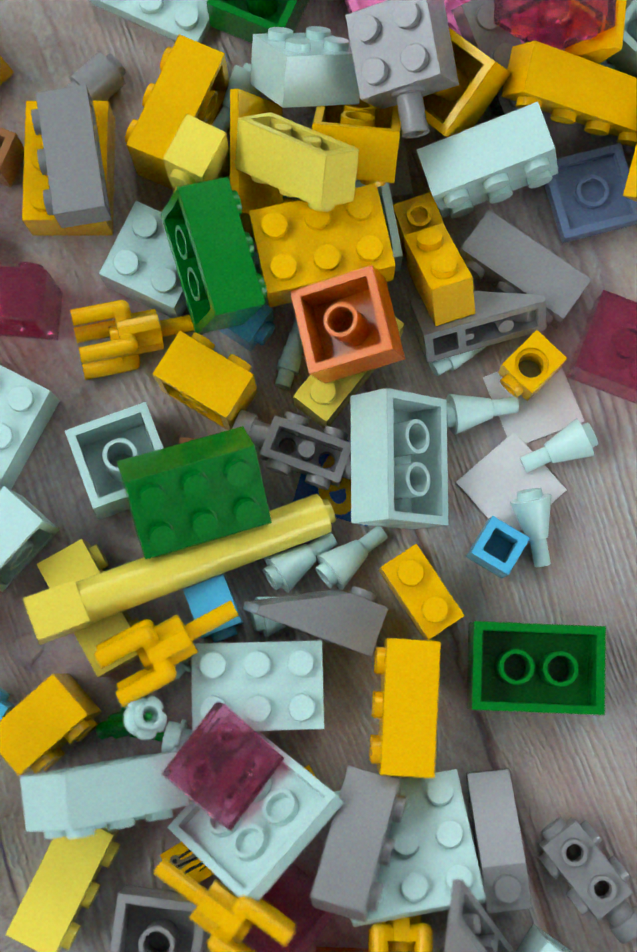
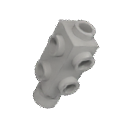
(309, 447)
(586, 872)

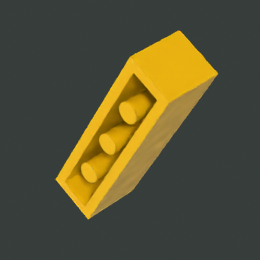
(573, 90)

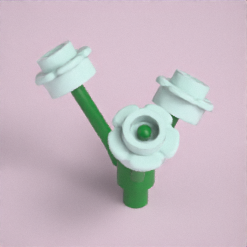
(146, 721)

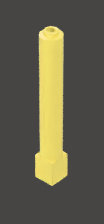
(80, 603)

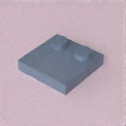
(589, 194)

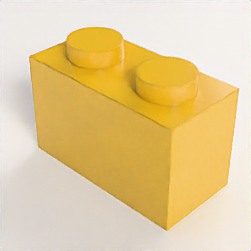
(439, 274)
(421, 592)

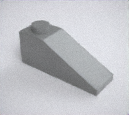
(496, 320)
(331, 615)
(498, 841)
(470, 926)

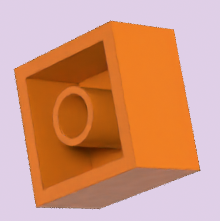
(347, 324)

